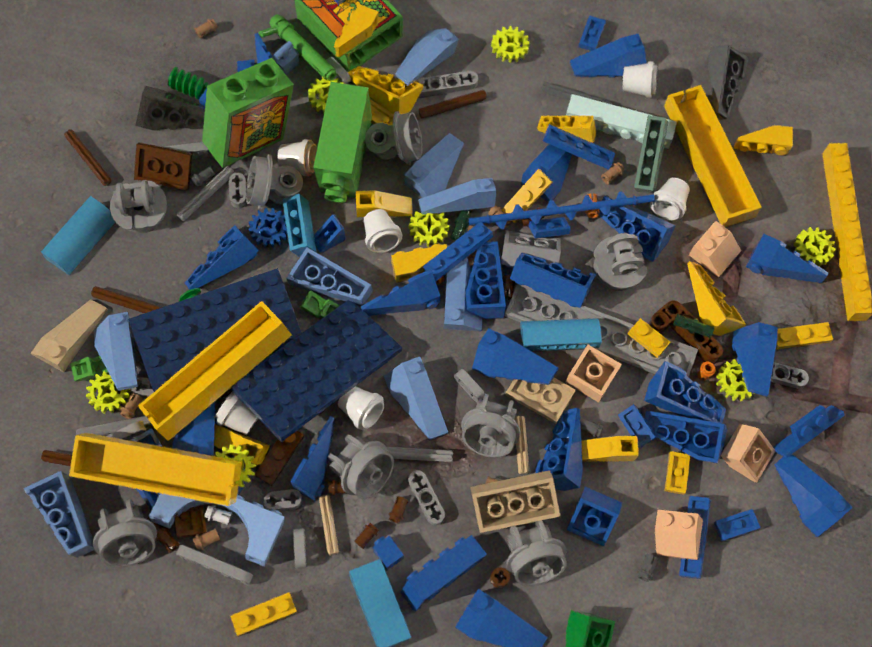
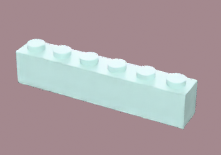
(616, 119)

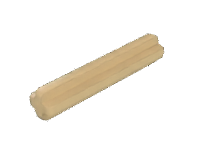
(521, 447)
(328, 523)

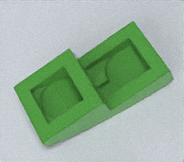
(317, 305)
(87, 368)

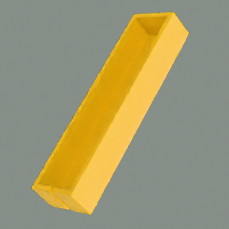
(712, 156)
(214, 371)
(155, 468)

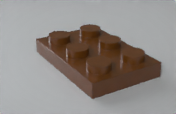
(163, 166)

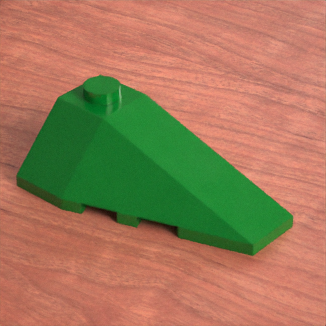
(588, 630)

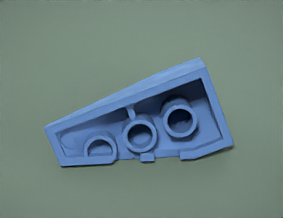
(426, 54)
(434, 168)
(466, 196)
(456, 313)
(117, 349)
(413, 391)

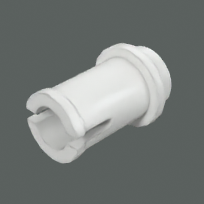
(218, 515)

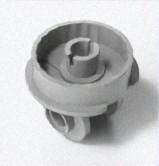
(399, 139)
(271, 182)
(130, 197)
(628, 269)
(490, 428)
(362, 466)
(124, 536)
(535, 555)

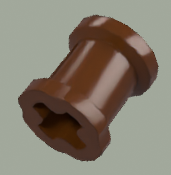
(505, 574)

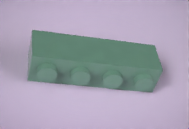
(651, 154)

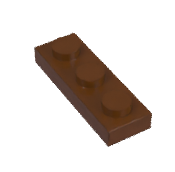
(278, 458)

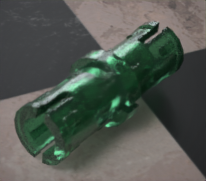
(461, 224)
(693, 326)

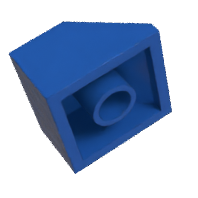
(594, 516)

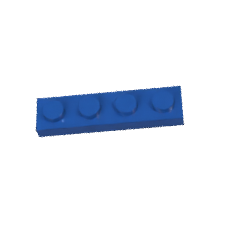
(578, 147)
(458, 250)
(693, 568)

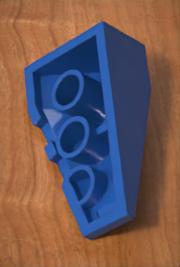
(610, 58)
(232, 253)
(773, 259)
(198, 434)
(311, 473)
(815, 499)

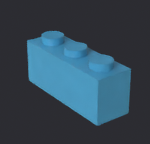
(299, 224)

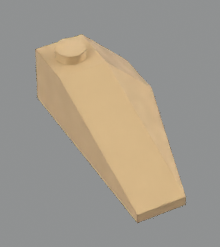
(67, 338)

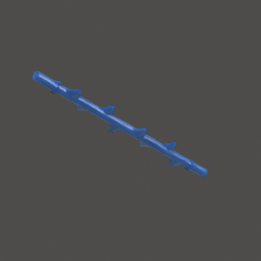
(569, 210)

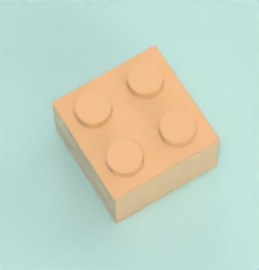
(593, 373)

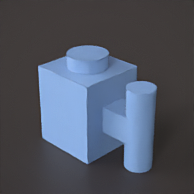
(286, 58)

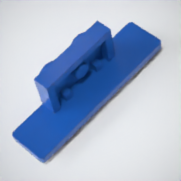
(808, 428)

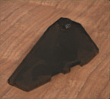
(168, 111)

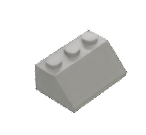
(517, 243)

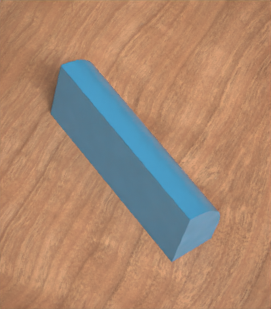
(79, 235)
(560, 334)
(379, 605)

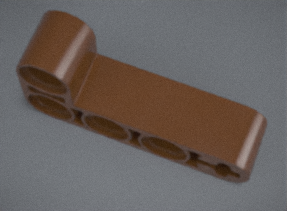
(667, 320)

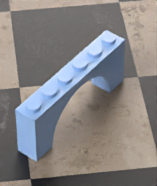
(261, 524)

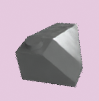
(725, 71)

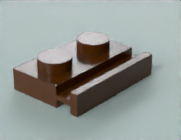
(190, 522)

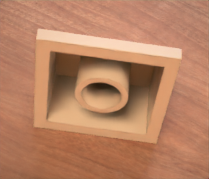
(716, 249)
(748, 452)
(678, 534)

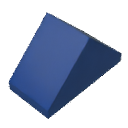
(329, 234)

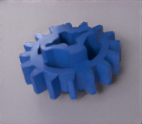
(263, 233)

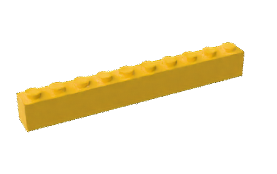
(847, 232)

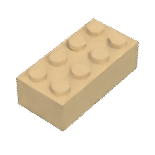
(515, 501)

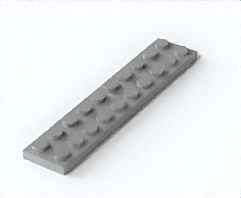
(616, 343)

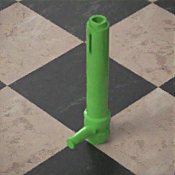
(287, 32)

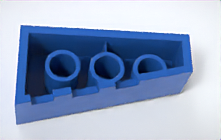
(552, 279)
(442, 571)

